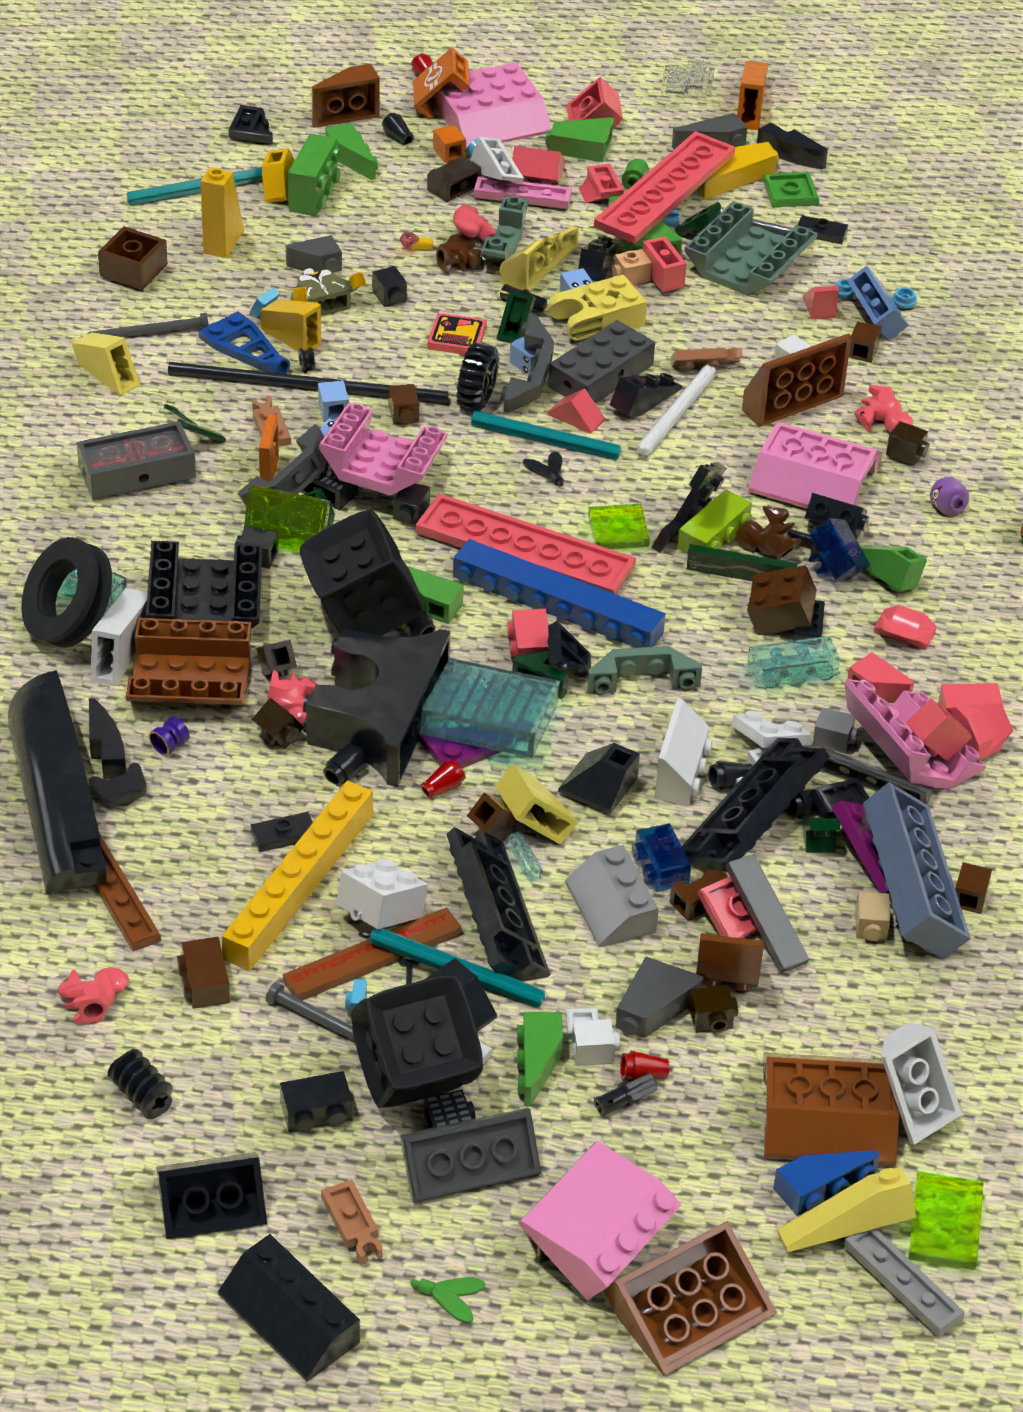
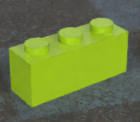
(716, 522)

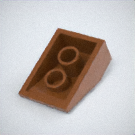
(346, 96)
(729, 961)

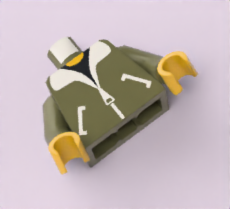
(327, 289)

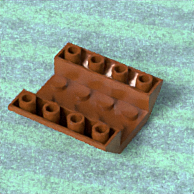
(190, 662)
(828, 1107)

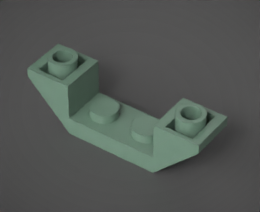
(509, 231)
(683, 670)

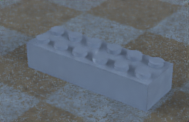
(916, 871)

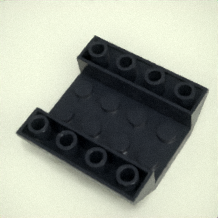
(204, 586)

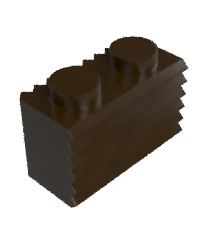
(453, 178)

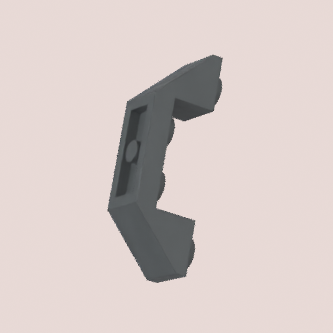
(523, 392)
(299, 471)

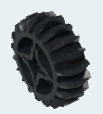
(477, 376)

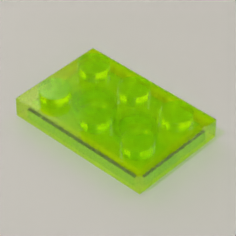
(289, 514)
(946, 1220)

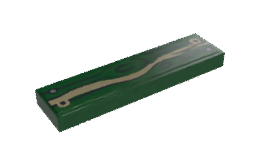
(731, 563)

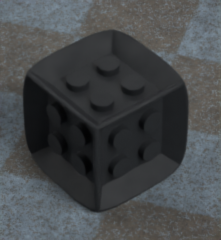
(361, 576)
(416, 1041)

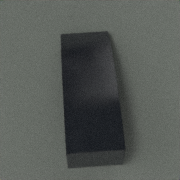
(793, 146)
(105, 741)

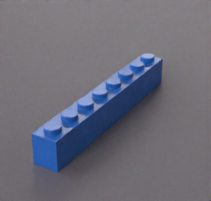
(559, 595)

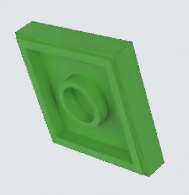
(790, 189)

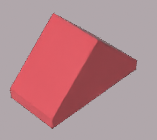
(822, 301)
(578, 411)

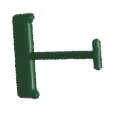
(193, 427)

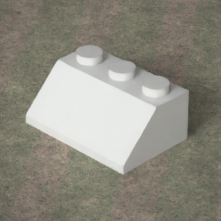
(682, 756)
(919, 1080)

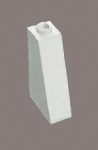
(115, 637)

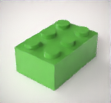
(313, 175)

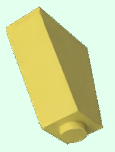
(107, 360)
(535, 804)

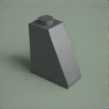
(655, 997)

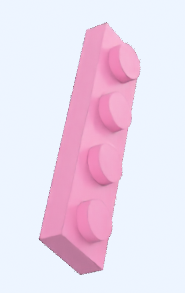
(535, 193)

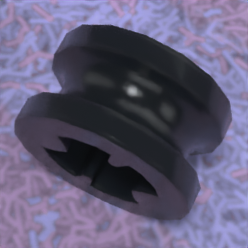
(306, 358)

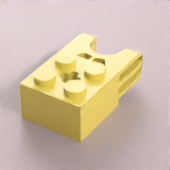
(598, 305)

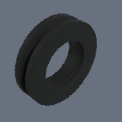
(88, 602)

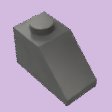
(315, 254)

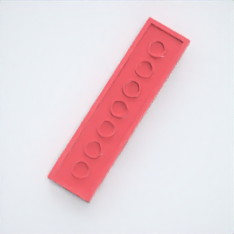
(664, 187)
(459, 521)

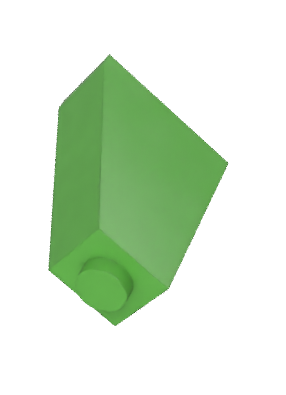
(581, 138)

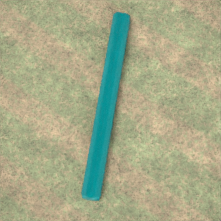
(187, 188)
(546, 435)
(437, 959)

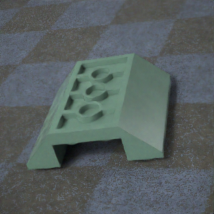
(742, 254)

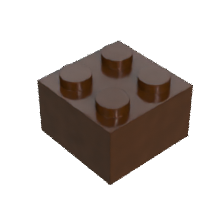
(132, 258)
(782, 600)

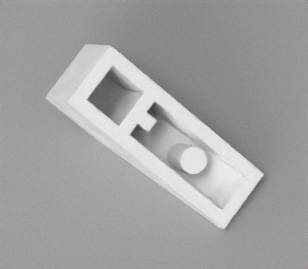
(495, 160)

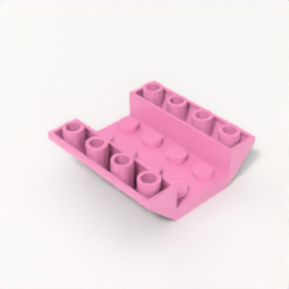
(375, 458)
(805, 462)
(890, 731)

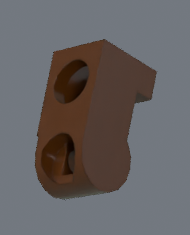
(685, 897)

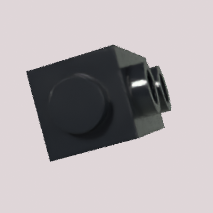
(825, 508)

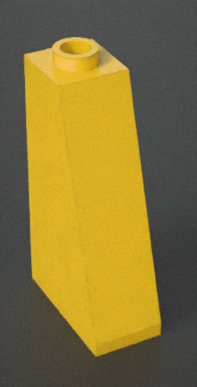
(743, 168)
(220, 212)

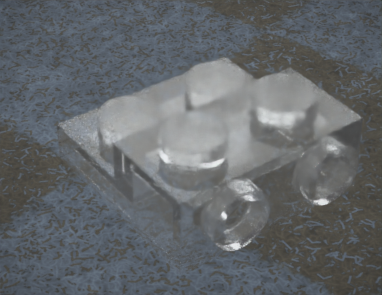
(688, 82)

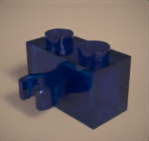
(838, 550)
(661, 857)

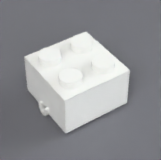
(381, 894)

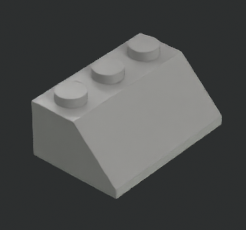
(613, 897)

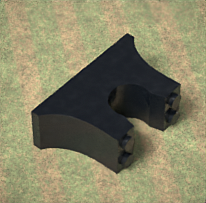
(376, 697)

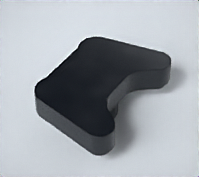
(121, 789)

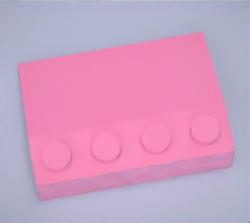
(599, 1218)

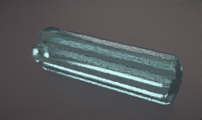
(525, 856)

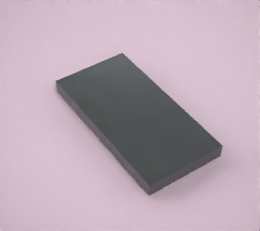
(470, 1154)

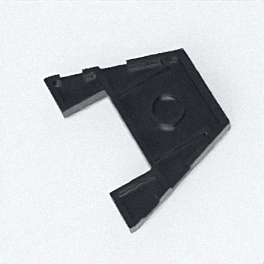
(704, 482)

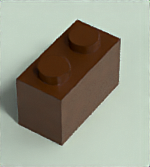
(204, 972)

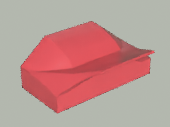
(600, 183)
(906, 626)
(986, 724)

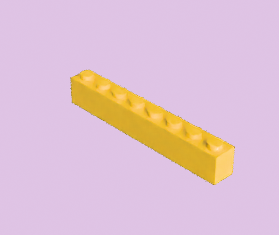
(297, 876)

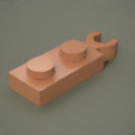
(713, 357)
(260, 414)
(352, 1219)

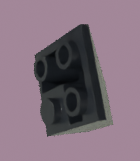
(603, 777)

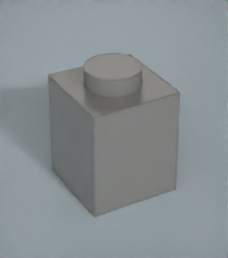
(835, 730)

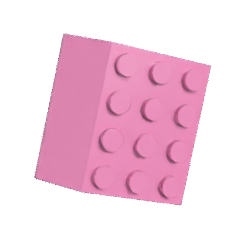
(495, 105)

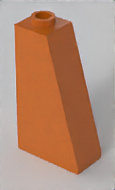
(752, 93)

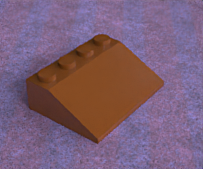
(798, 381)
(690, 1299)

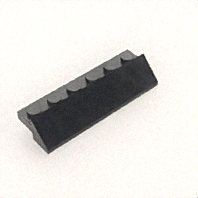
(753, 804)
(497, 906)

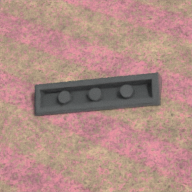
(873, 776)

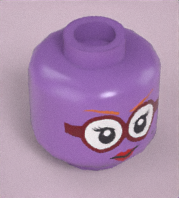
(948, 494)

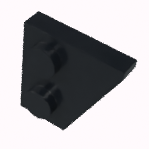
(251, 125)
(567, 651)

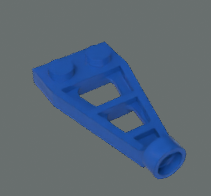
(234, 326)

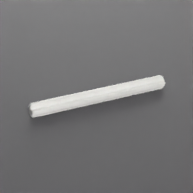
(675, 411)

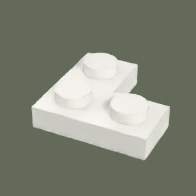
(765, 733)

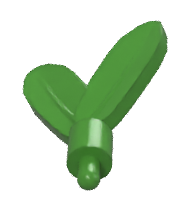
(447, 1294)

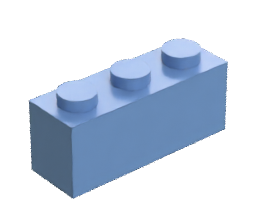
(877, 302)

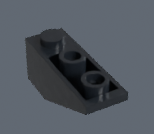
(597, 257)
(641, 393)

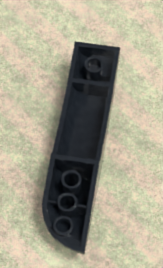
(55, 786)

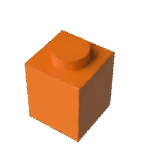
(449, 143)

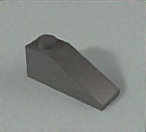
(723, 128)

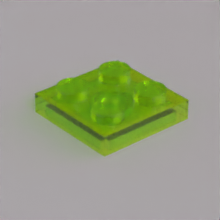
(619, 526)

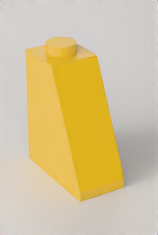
(293, 323)

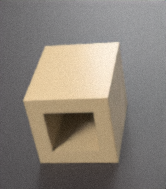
(872, 916)

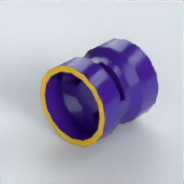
(170, 735)

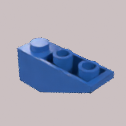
(819, 1177)

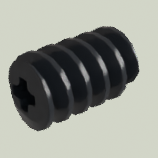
(141, 1083)

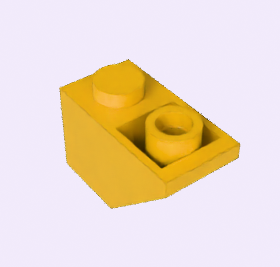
(275, 175)

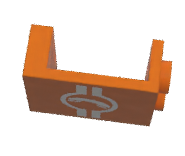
(447, 68)

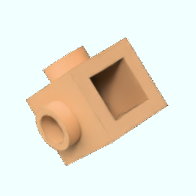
(634, 266)

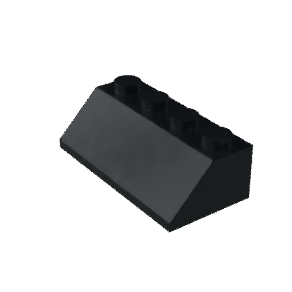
(290, 1308)

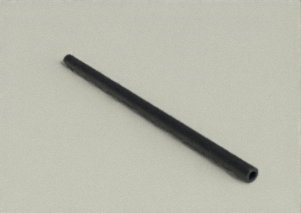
(294, 381)

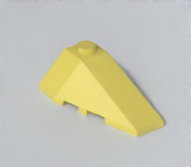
(536, 260)
(864, 1206)

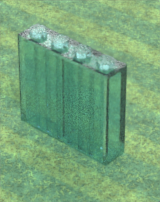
(490, 707)

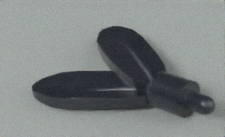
(551, 471)

